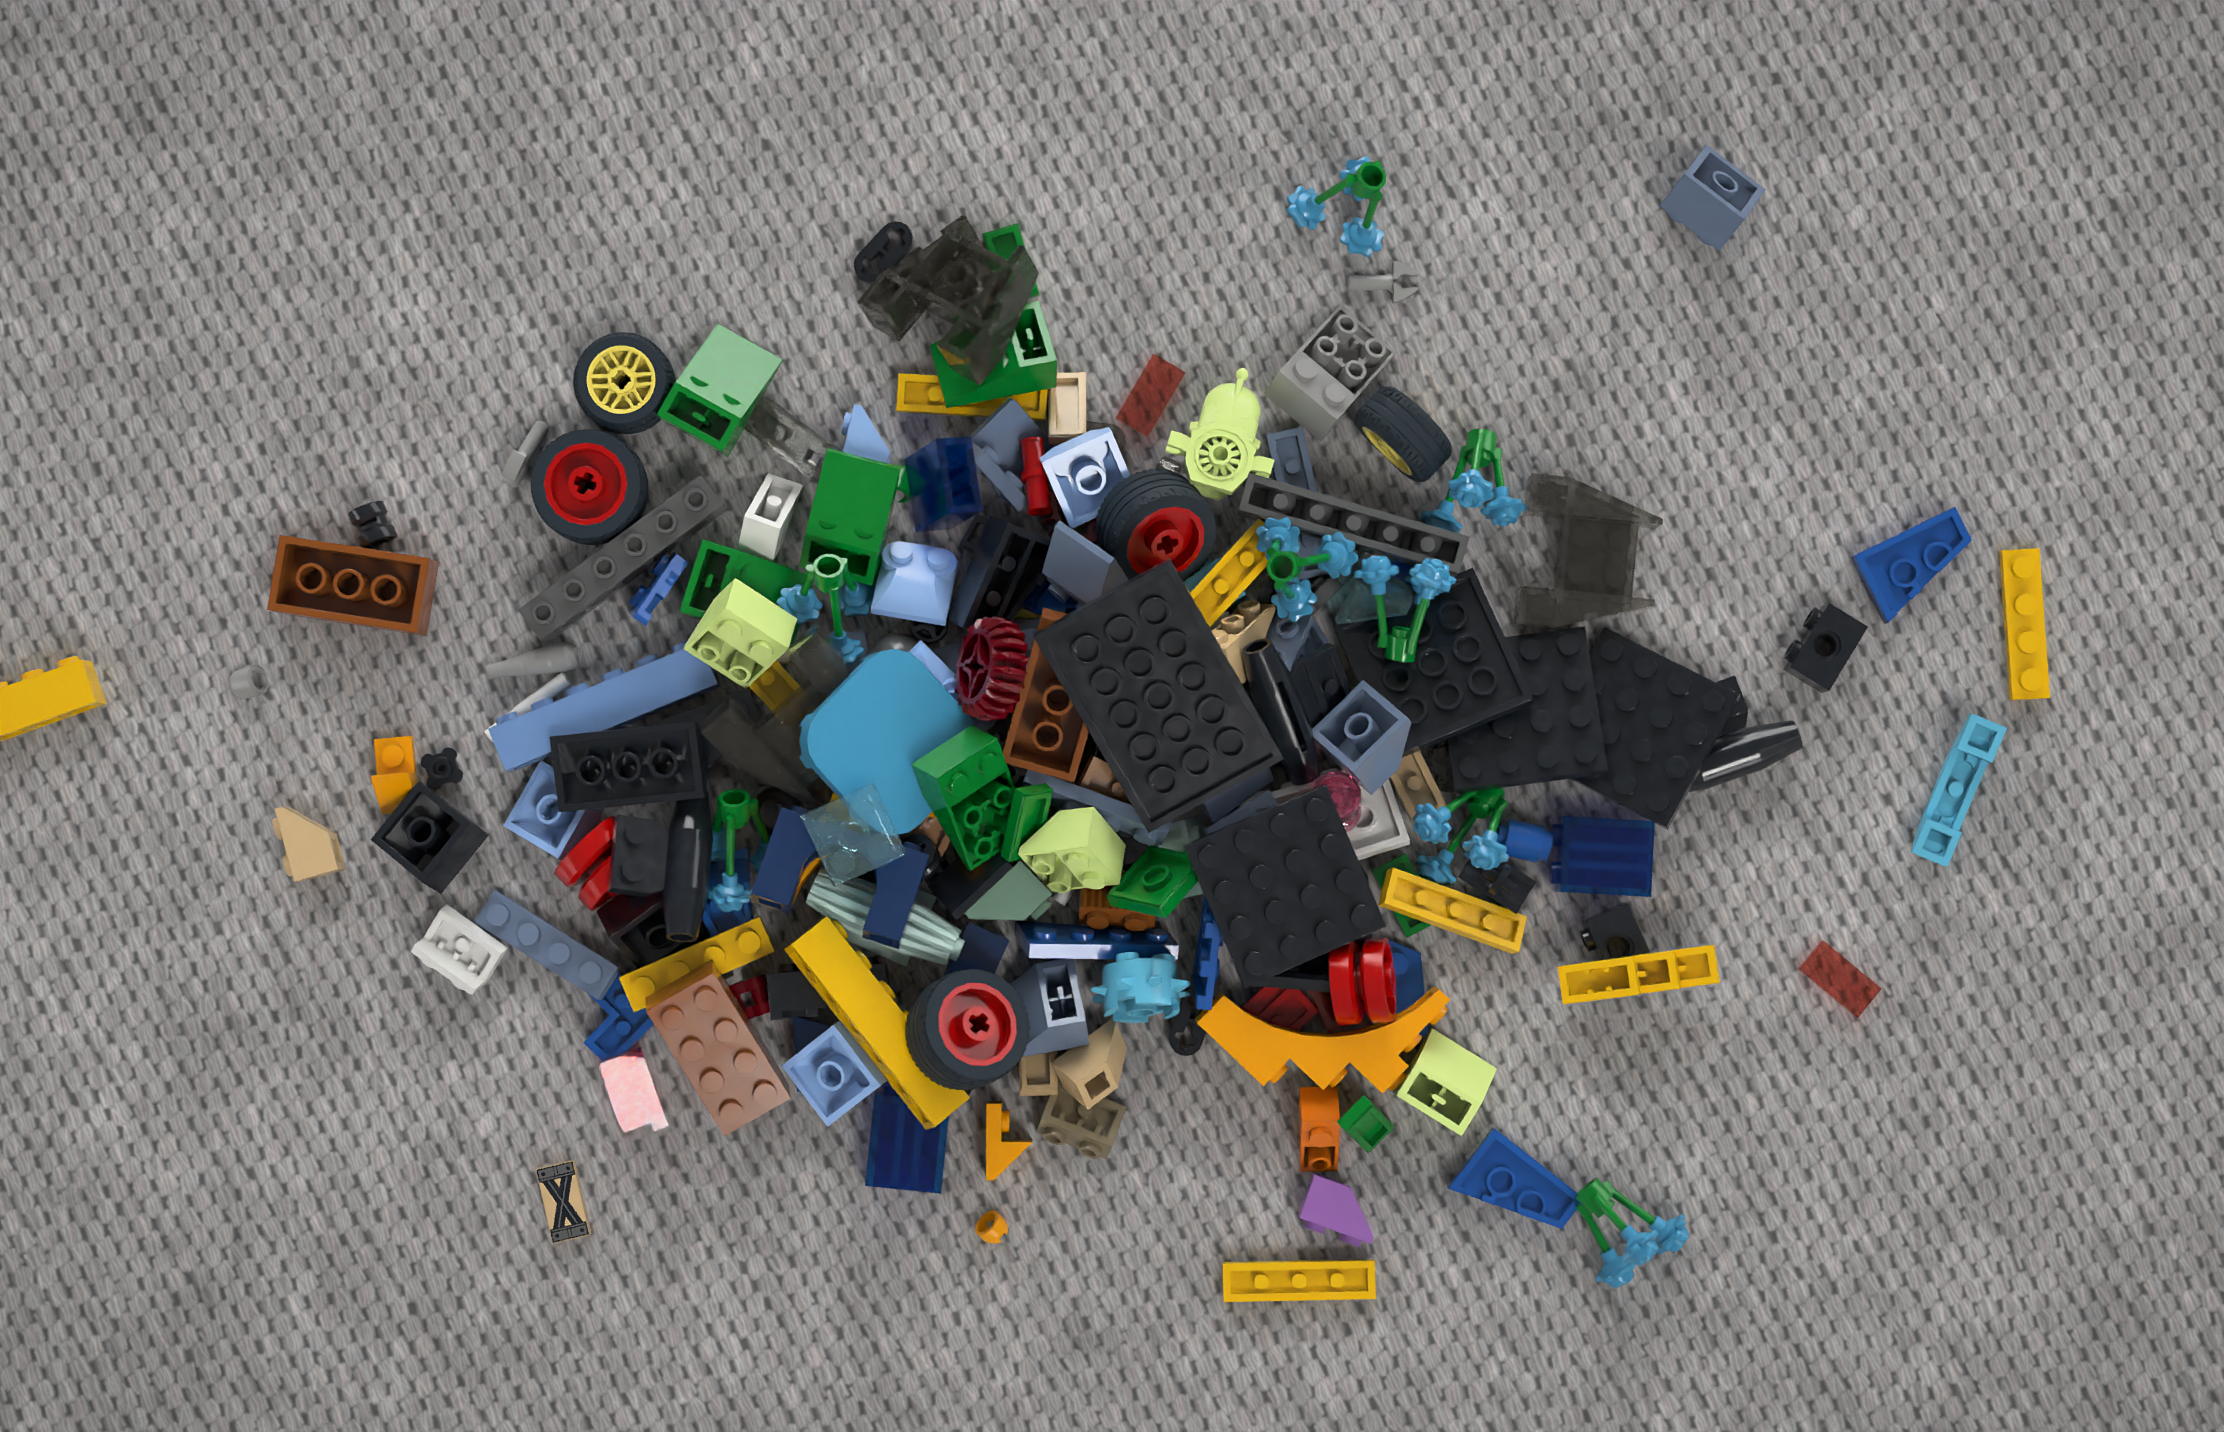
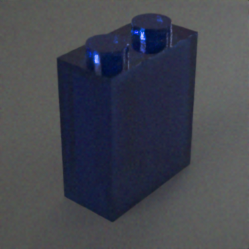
(943, 484)
(1603, 856)
(902, 1150)

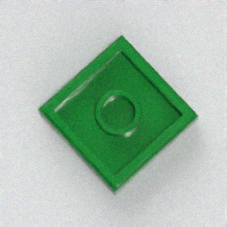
(1154, 882)

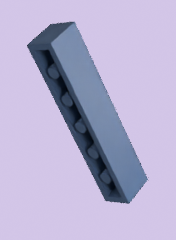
(602, 707)

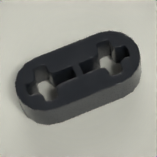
(877, 246)
(1179, 1025)

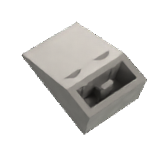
(1329, 372)

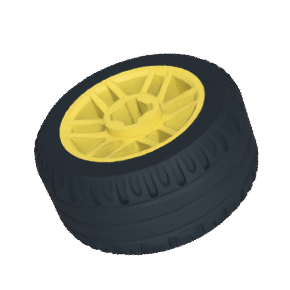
(606, 365)
(1403, 433)

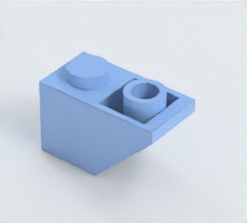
(863, 437)

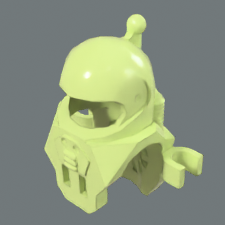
(1223, 442)

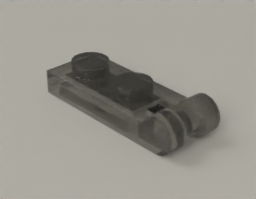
(788, 437)

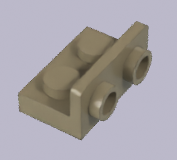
(1072, 1124)

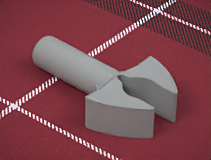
(1385, 282)
(517, 463)

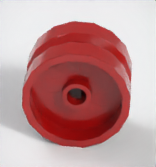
(592, 859)
(1363, 982)

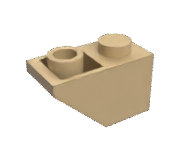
(309, 846)
(1093, 1069)

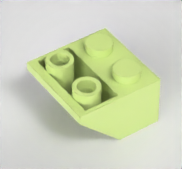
(741, 634)
(1075, 851)
(1446, 1082)

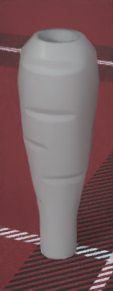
(545, 660)

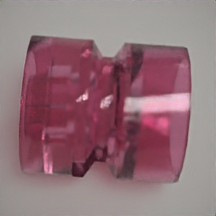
(1346, 796)

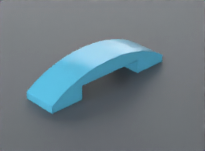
(1955, 789)

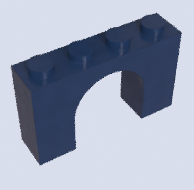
(793, 851)

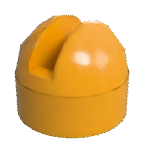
(995, 1232)

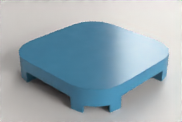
(879, 726)

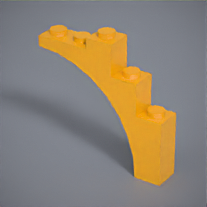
(1323, 1056)

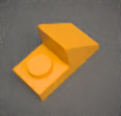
(395, 771)
(1000, 1151)

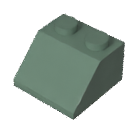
(1013, 897)

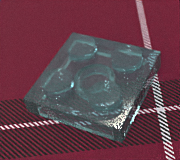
(853, 834)

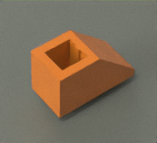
(1318, 1129)

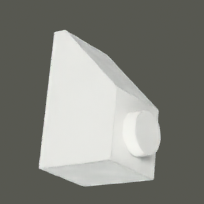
(769, 517)

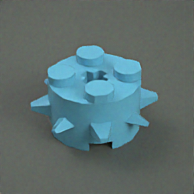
(1140, 988)

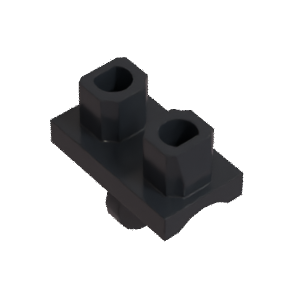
(1502, 884)

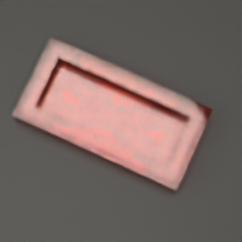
(1150, 395)
(1839, 978)

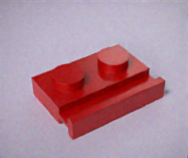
(1281, 1007)

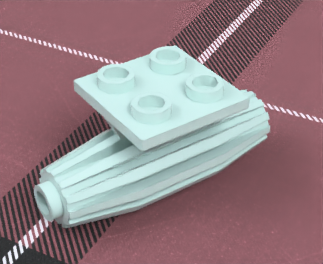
(926, 934)

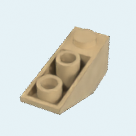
(1242, 627)

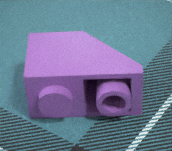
(1334, 1206)

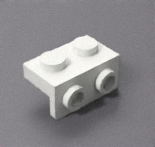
(459, 950)

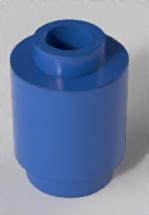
(1525, 840)

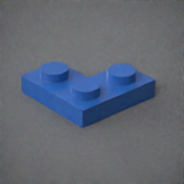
(622, 1026)

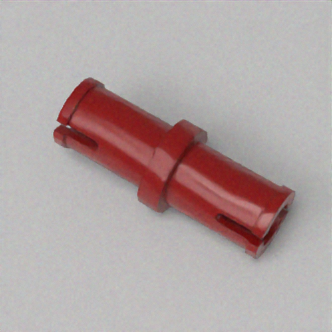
(1035, 477)

